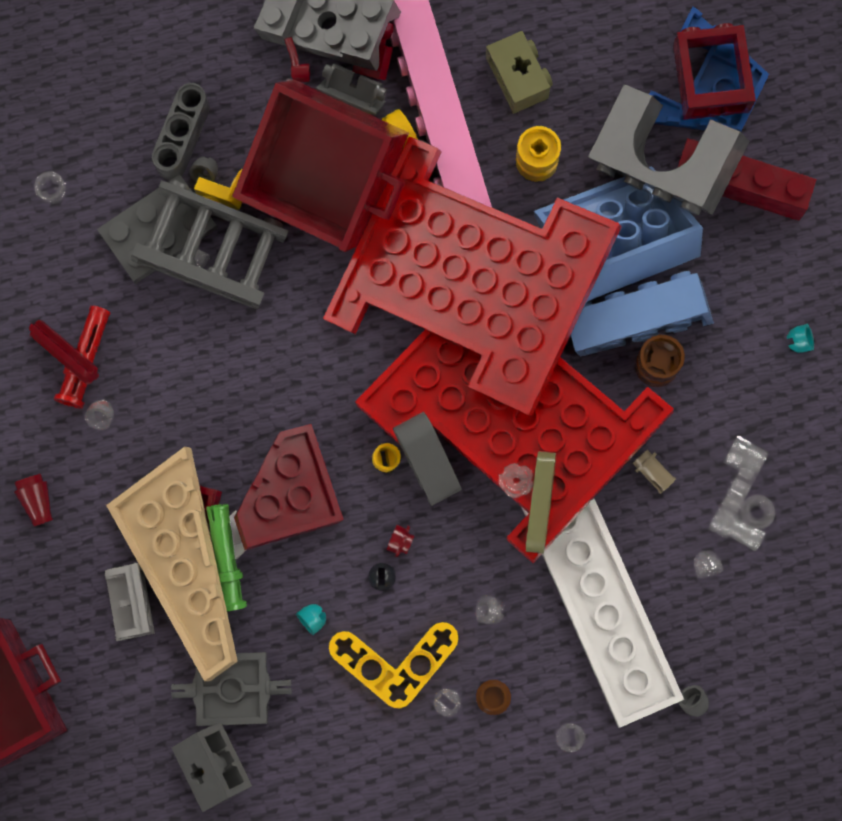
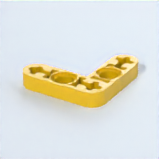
(388, 674)

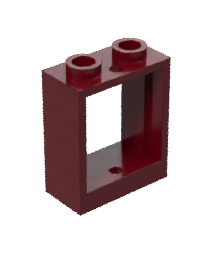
(720, 102)

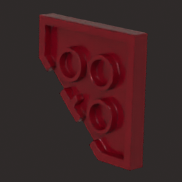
(288, 492)

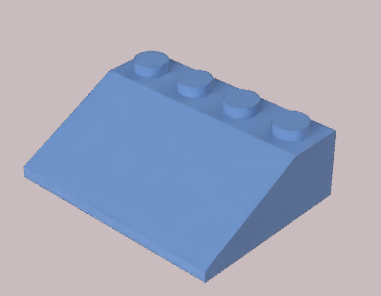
(651, 238)

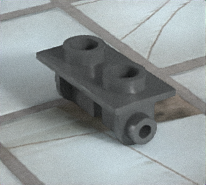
(365, 96)

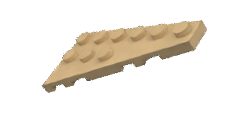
(173, 545)

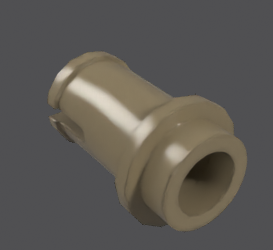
(653, 471)

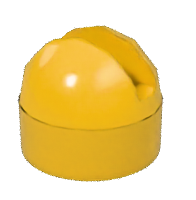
(392, 457)

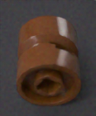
(659, 360)

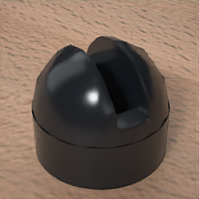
(389, 576)

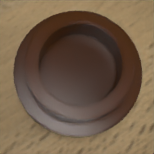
(493, 697)

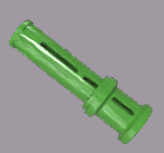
(224, 555)

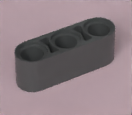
(181, 117)
(427, 458)

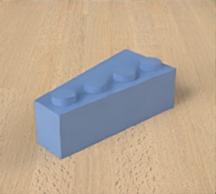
(641, 314)

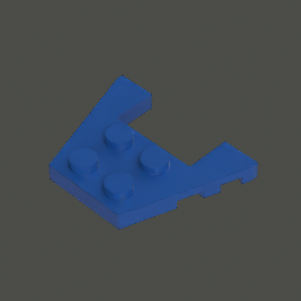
(715, 75)

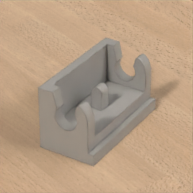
(129, 602)

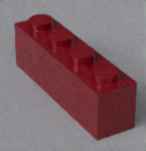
(764, 185)

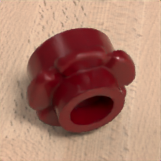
(400, 540)

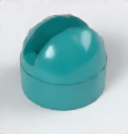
(802, 339)
(312, 618)

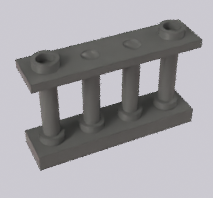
(184, 266)

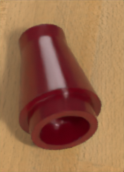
(34, 498)

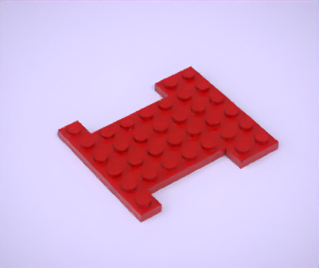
(477, 277)
(571, 419)

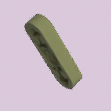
(541, 502)

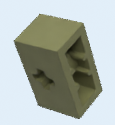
(519, 89)

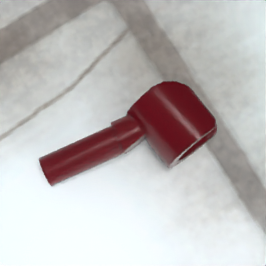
(299, 72)

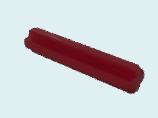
(64, 352)

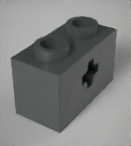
(211, 766)

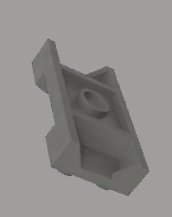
(352, 38)

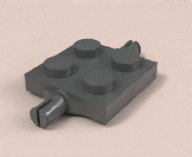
(235, 695)

